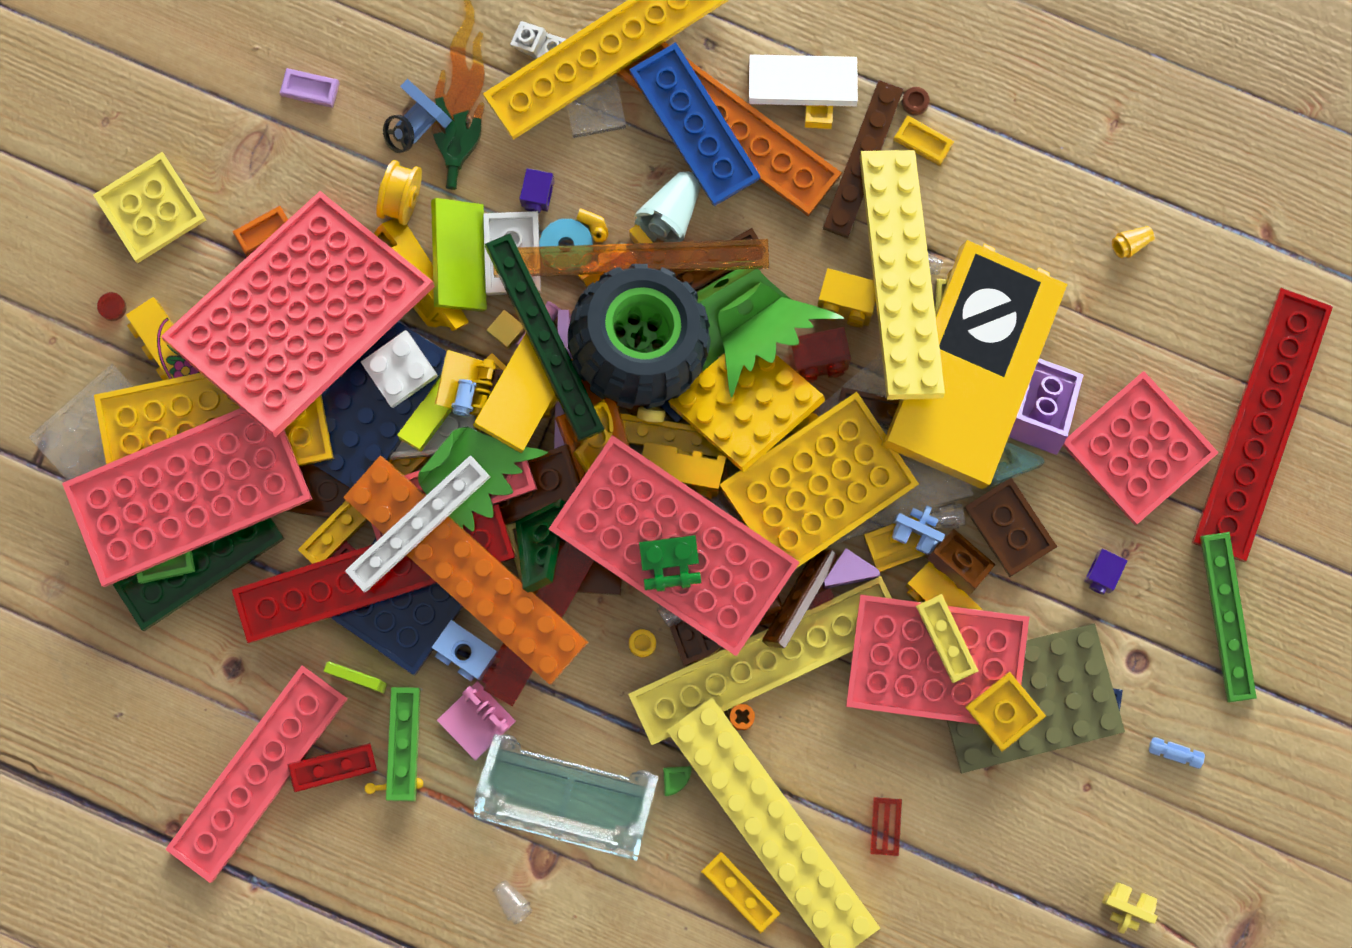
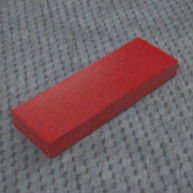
(332, 767)

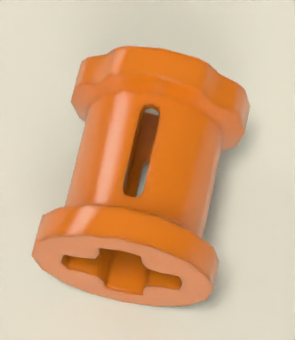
(742, 708)

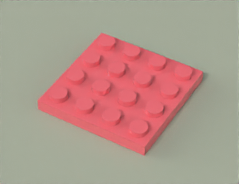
(1139, 448)

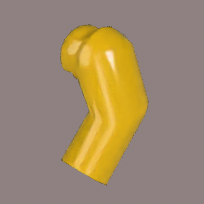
(595, 223)

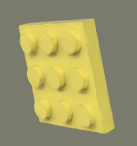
(149, 207)

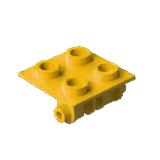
(458, 367)

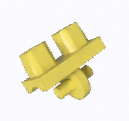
(1143, 910)

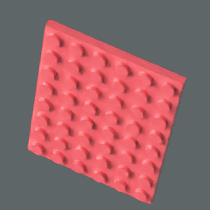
(297, 313)

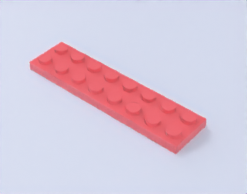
(256, 774)

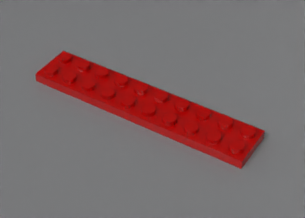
(1264, 420)
(328, 591)

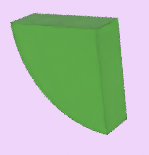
(675, 779)

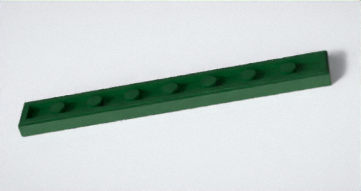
(544, 337)

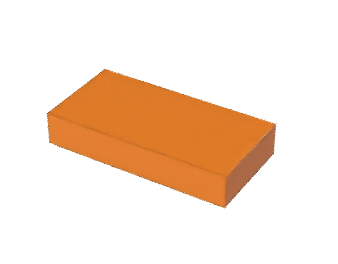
(259, 230)

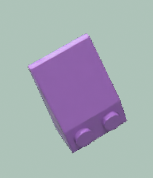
(1047, 407)

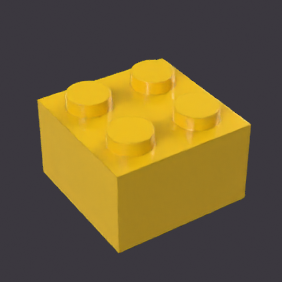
(848, 296)

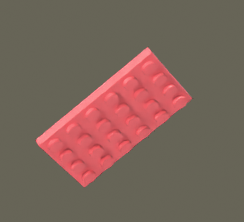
(902, 672)

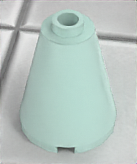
(670, 209)

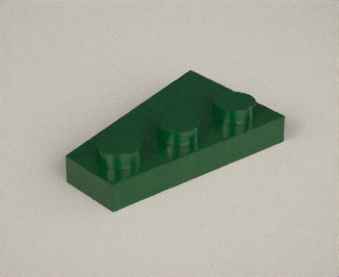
(538, 546)

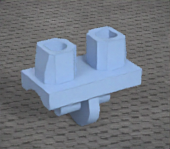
(906, 525)

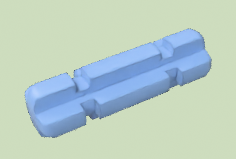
(1176, 752)

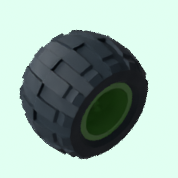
(642, 373)

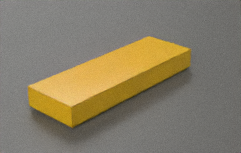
(740, 892)

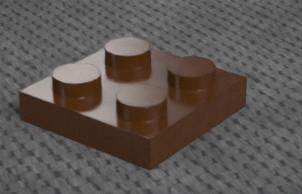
(961, 562)

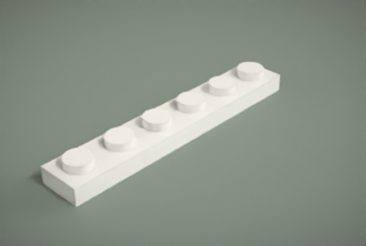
(417, 523)

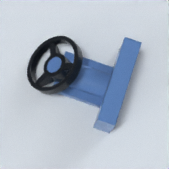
(415, 121)

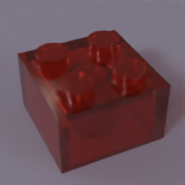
(821, 354)

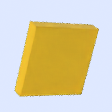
(1005, 711)

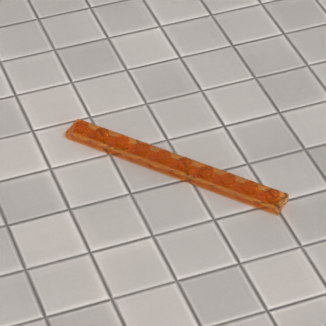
(669, 255)

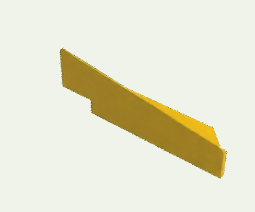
(405, 244)

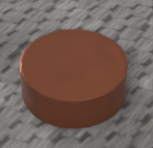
(915, 101)

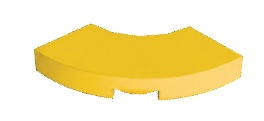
(591, 447)

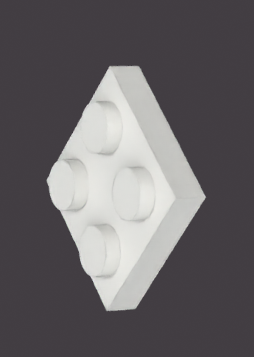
(399, 369)

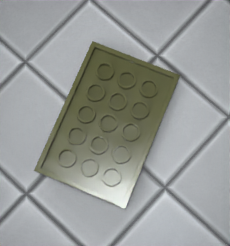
(1072, 688)

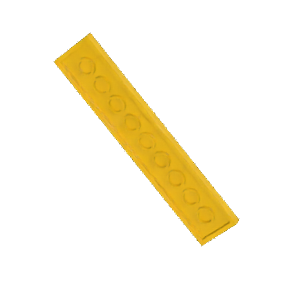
(590, 59)

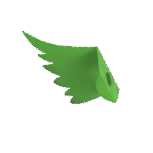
(721, 294)
(756, 333)
(490, 454)

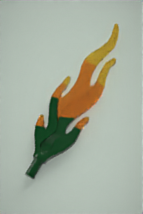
(465, 88)

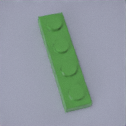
(403, 744)

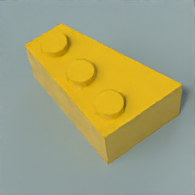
(692, 469)

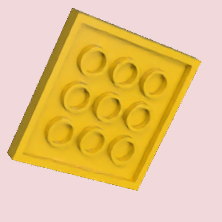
(759, 414)

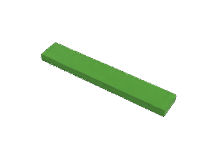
(1228, 617)

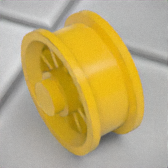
(399, 192)

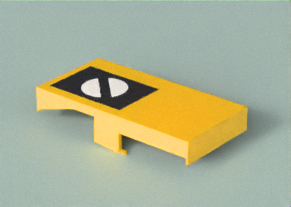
(989, 346)

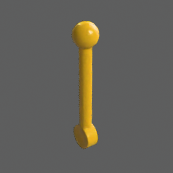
(371, 788)

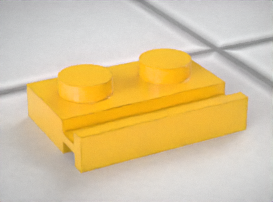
(890, 552)

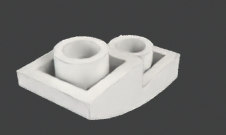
(534, 40)

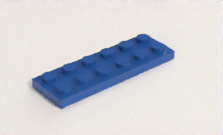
(695, 124)

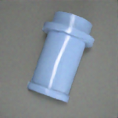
(464, 398)

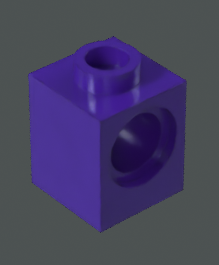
(537, 190)
(1105, 572)

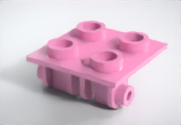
(476, 720)

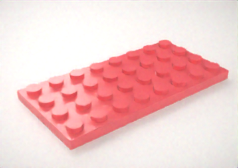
(184, 494)
(635, 501)

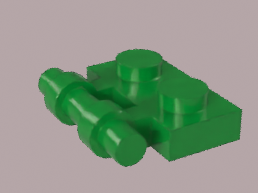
(670, 553)

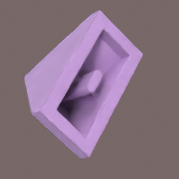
(850, 570)

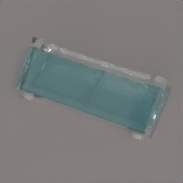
(564, 799)

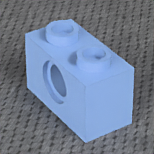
(452, 639)

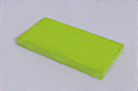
(458, 255)

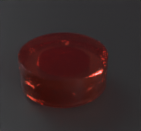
(111, 306)

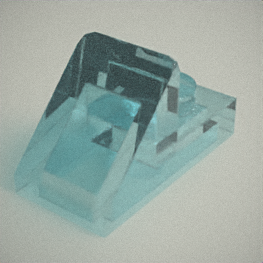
(1020, 462)

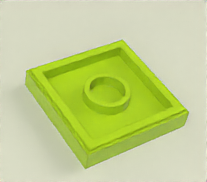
(355, 677)

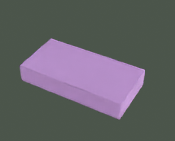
(309, 88)

